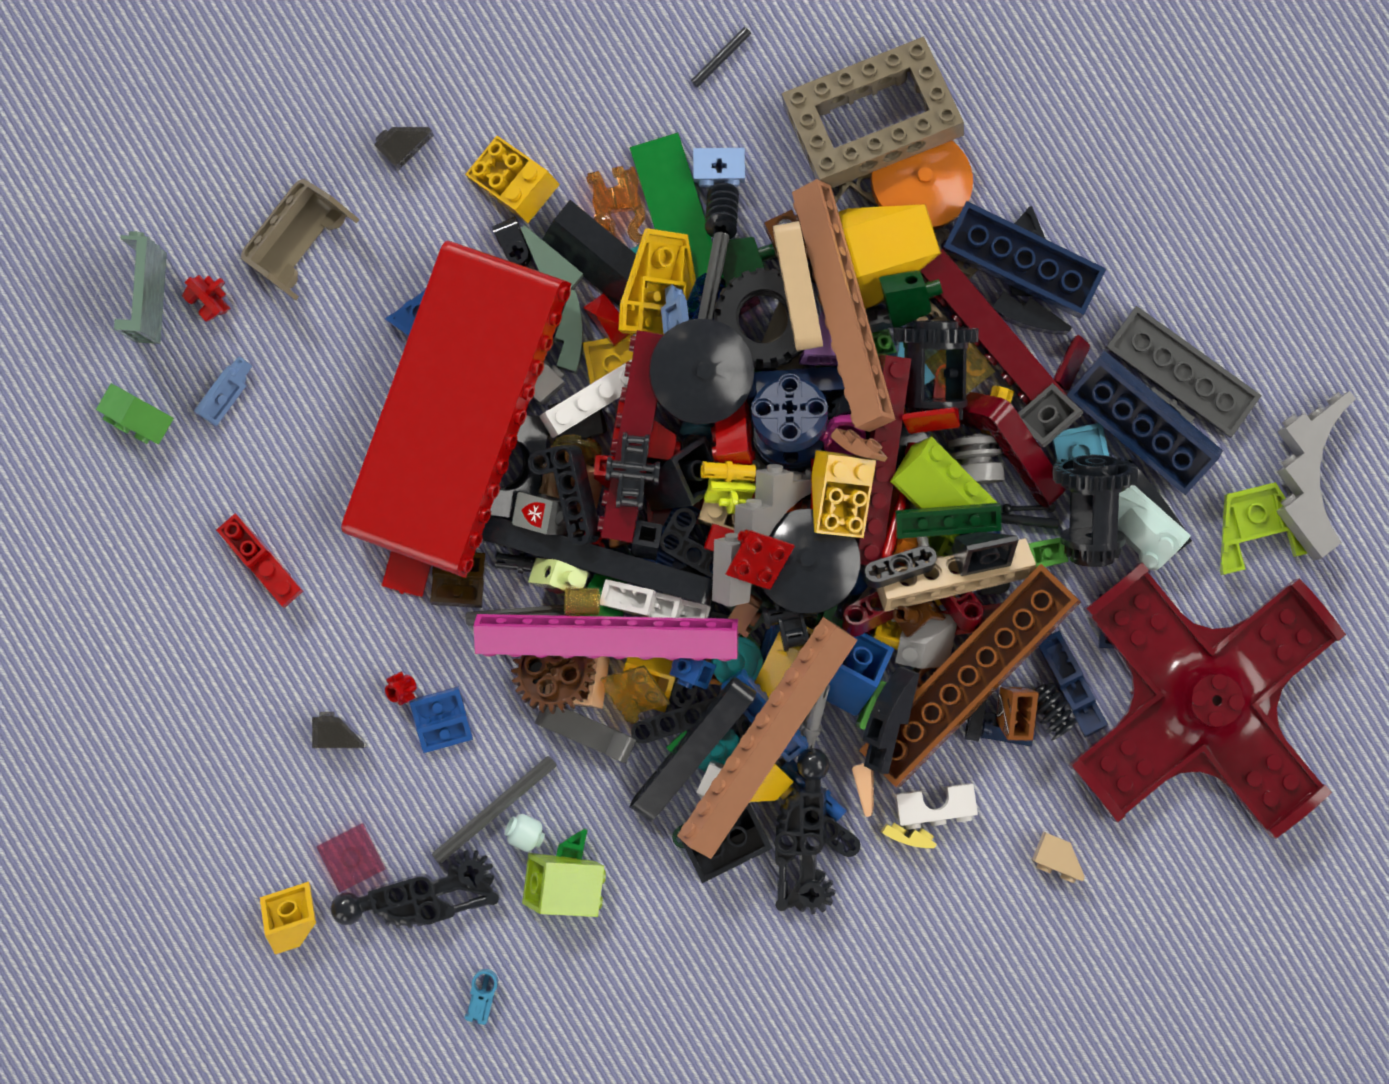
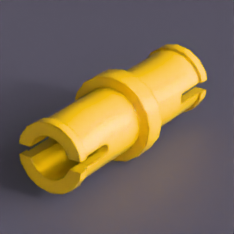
(728, 471)

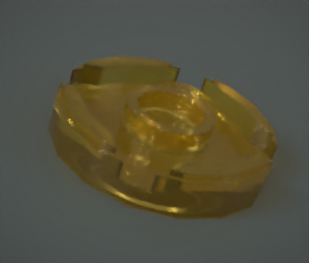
(589, 448)

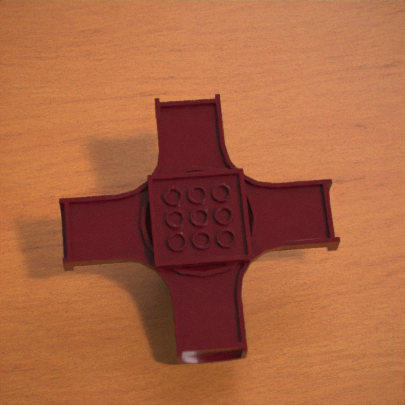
(1207, 700)

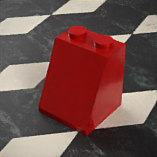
(662, 443)

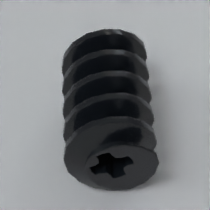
(722, 209)
(1053, 711)

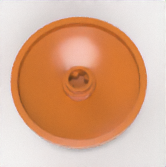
(934, 178)

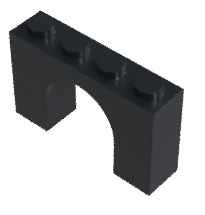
(531, 438)

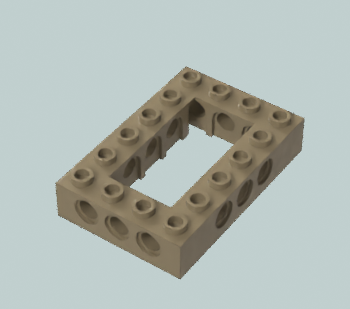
(884, 147)

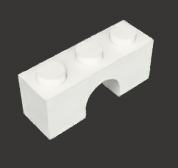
(958, 804)

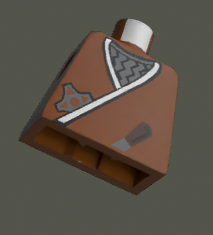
(1018, 708)

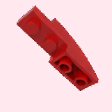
(260, 560)

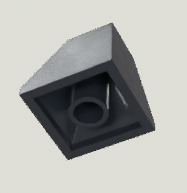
(983, 551)

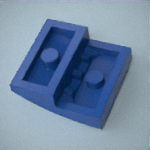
(441, 719)

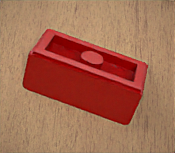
(931, 420)

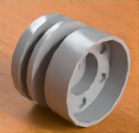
(976, 457)

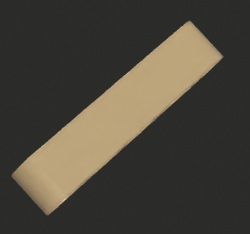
(797, 286)

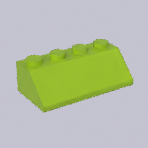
(936, 479)

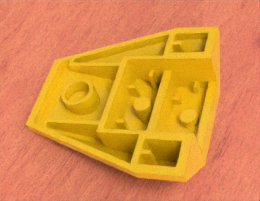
(887, 243)
(659, 262)

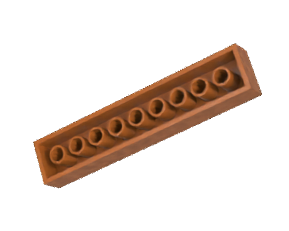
(979, 669)

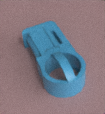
(481, 1000)

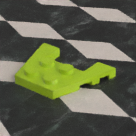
(1250, 516)

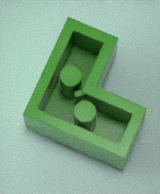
(133, 414)

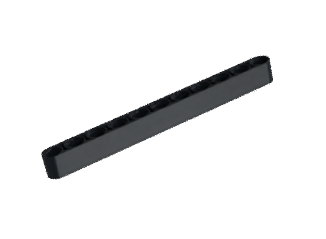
(600, 561)

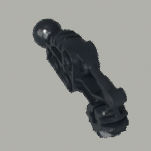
(794, 822)
(348, 907)

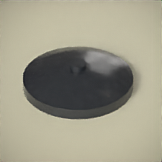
(701, 371)
(818, 569)

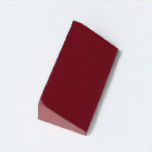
(1071, 362)

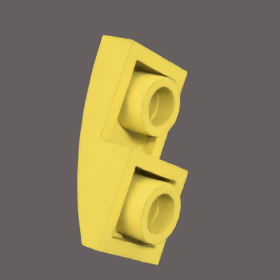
(917, 839)

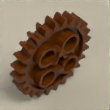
(564, 691)

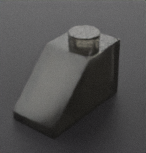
(402, 143)
(334, 733)

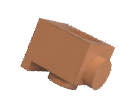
(747, 615)

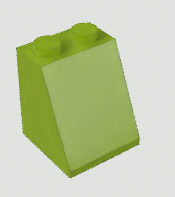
(563, 885)

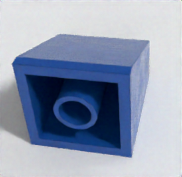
(859, 674)

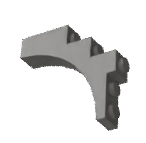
(774, 495)
(1304, 509)

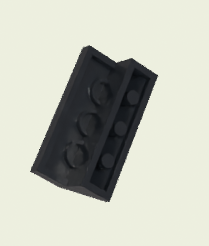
(591, 250)

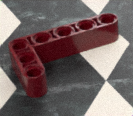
(1016, 442)
(870, 618)

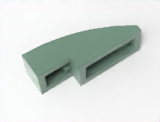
(571, 334)

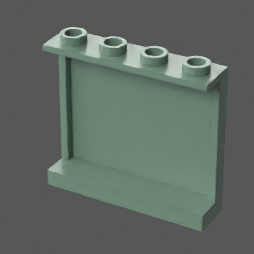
(147, 291)

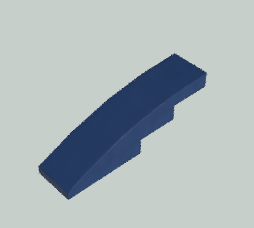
(1072, 684)

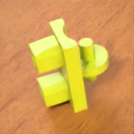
(729, 493)

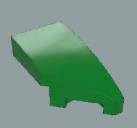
(573, 846)

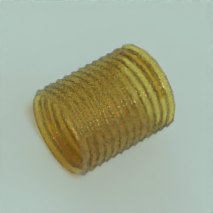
(582, 601)

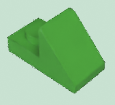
(1048, 552)

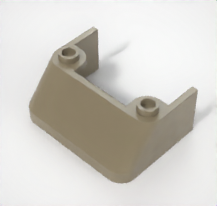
(291, 232)

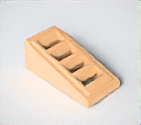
(865, 785)

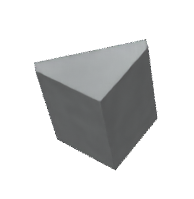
(1049, 415)

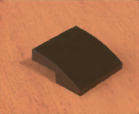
(459, 591)

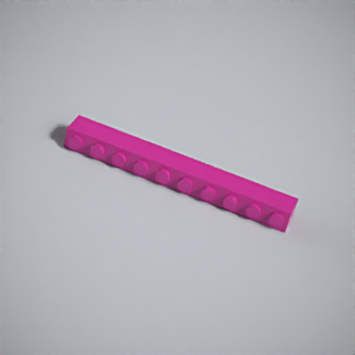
(606, 637)

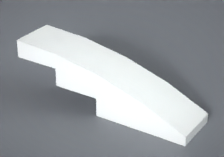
(648, 602)

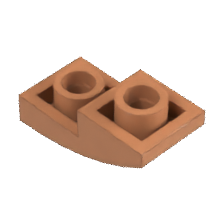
(862, 447)

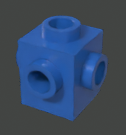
(692, 672)

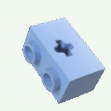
(731, 160)

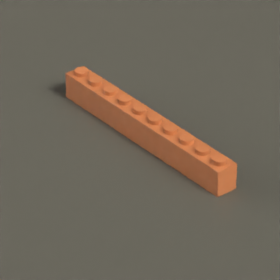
(843, 306)
(766, 738)

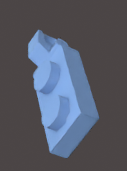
(675, 309)
(224, 391)

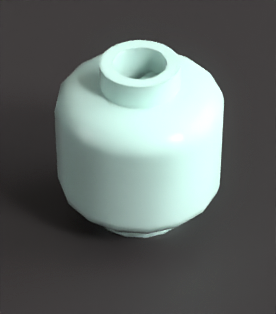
(524, 832)

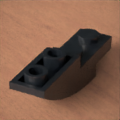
(889, 711)

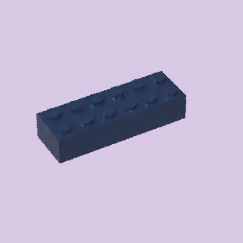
(1024, 260)
(1145, 423)

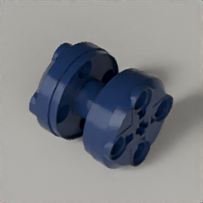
(789, 422)

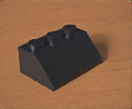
(740, 845)

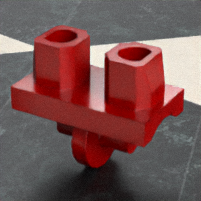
(209, 293)

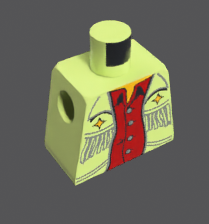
(560, 577)

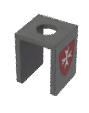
(539, 513)

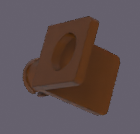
(916, 616)

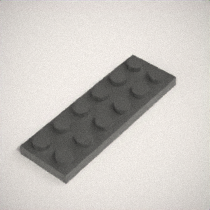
(1183, 371)

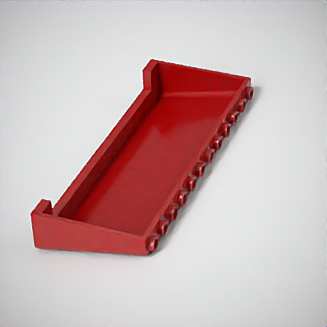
(455, 408)

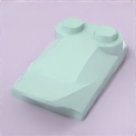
(1148, 528)

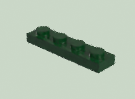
(948, 520)

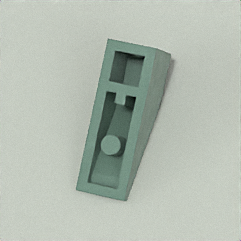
(550, 261)

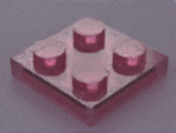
(351, 857)

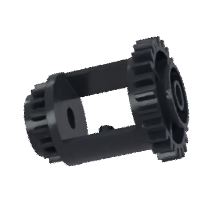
(936, 336)
(1094, 506)

